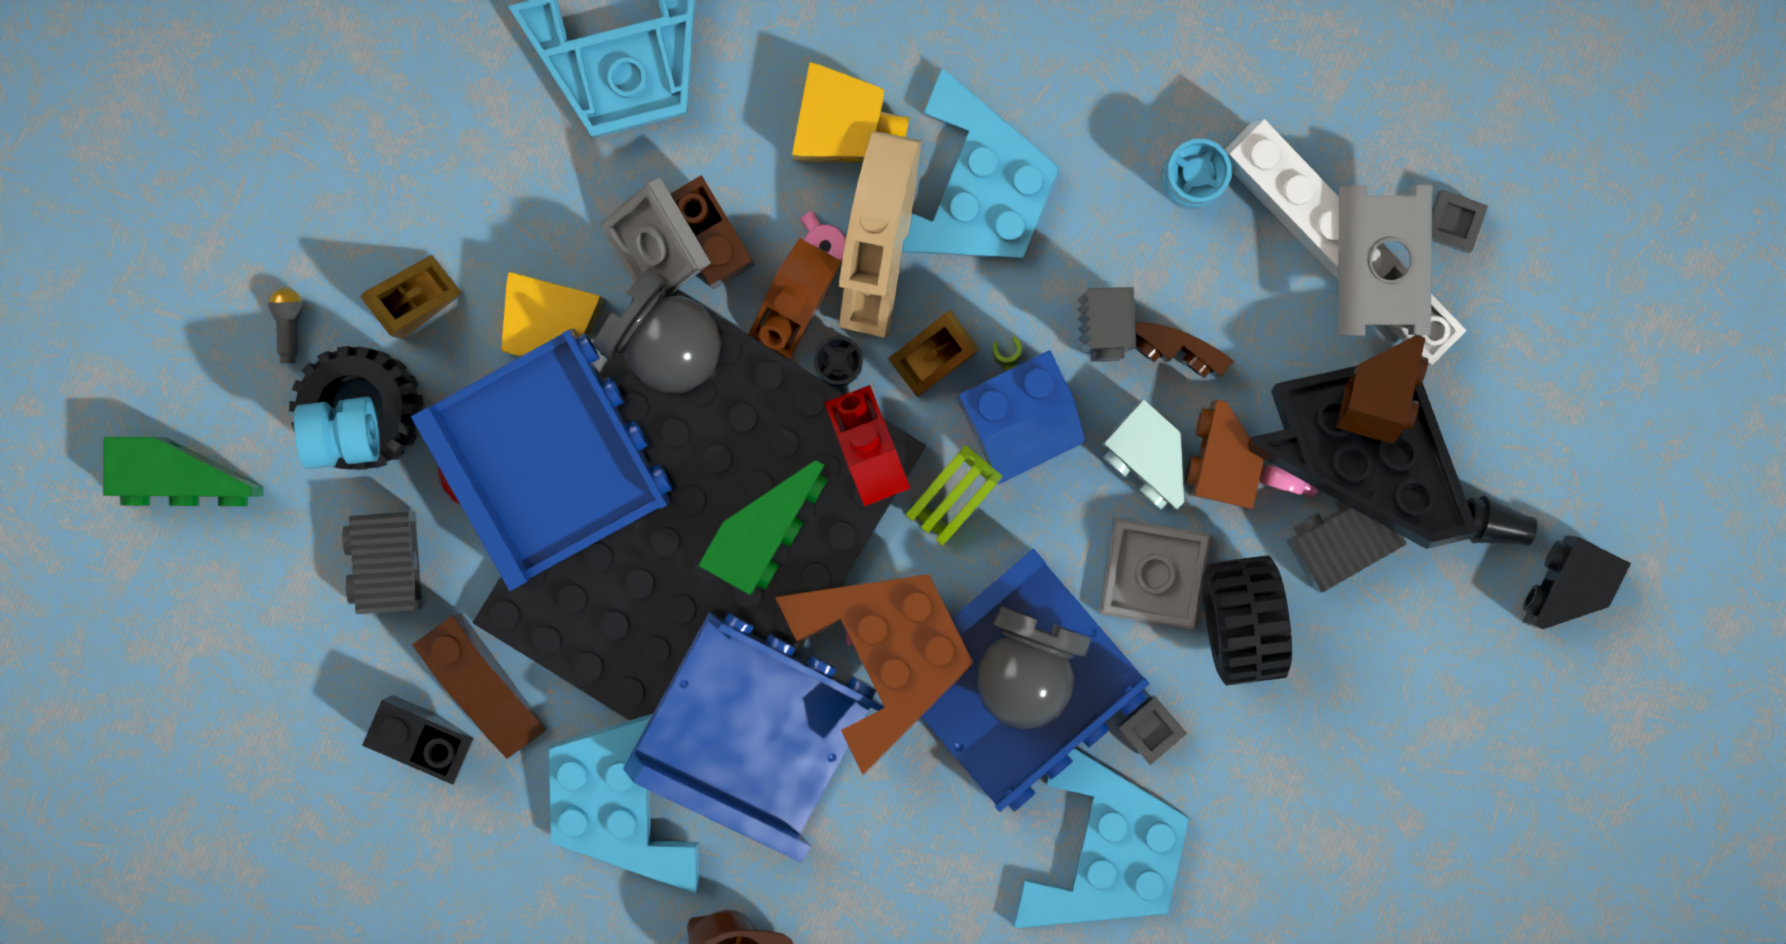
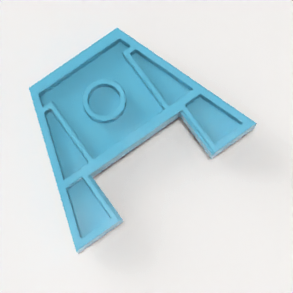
(618, 75)
(993, 187)
(606, 814)
(1124, 857)

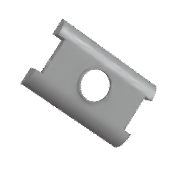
(1363, 226)

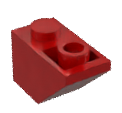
(867, 445)

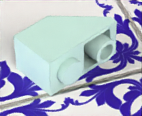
(1151, 451)

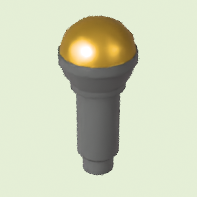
(285, 307)

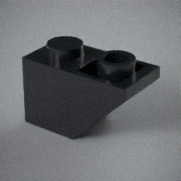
(1576, 584)
(418, 739)

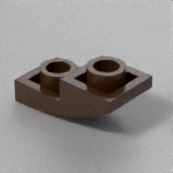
(1165, 342)

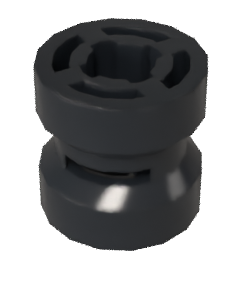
(835, 355)

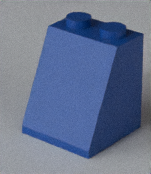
(1023, 416)

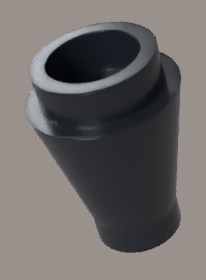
(1500, 523)

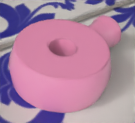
(822, 233)
(1284, 481)

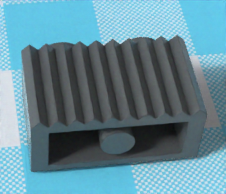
(1107, 323)
(1340, 545)
(383, 562)

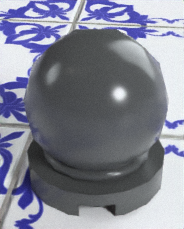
(664, 338)
(1028, 671)

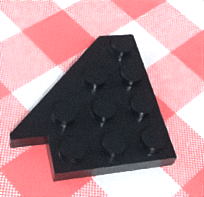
(1398, 484)

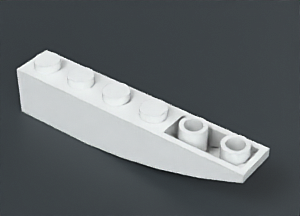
(1311, 215)

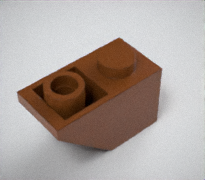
(794, 298)
(1224, 466)

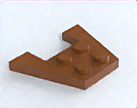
(903, 644)

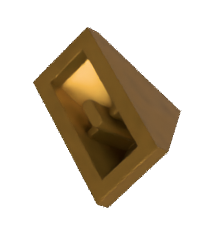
(411, 297)
(934, 353)

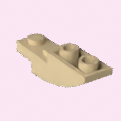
(876, 233)

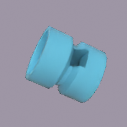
(1196, 173)
(336, 433)

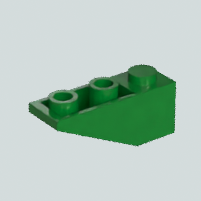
(162, 467)
(751, 537)

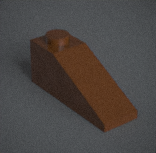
(479, 684)

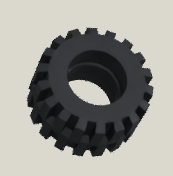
(388, 377)
(1247, 620)

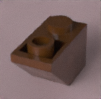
(713, 232)
(1381, 392)

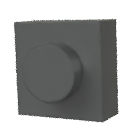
(1456, 220)
(1151, 729)

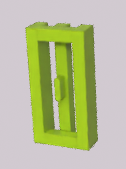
(933, 520)

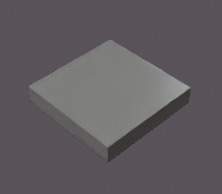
(656, 236)
(1154, 573)

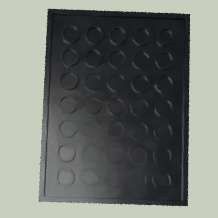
(635, 600)

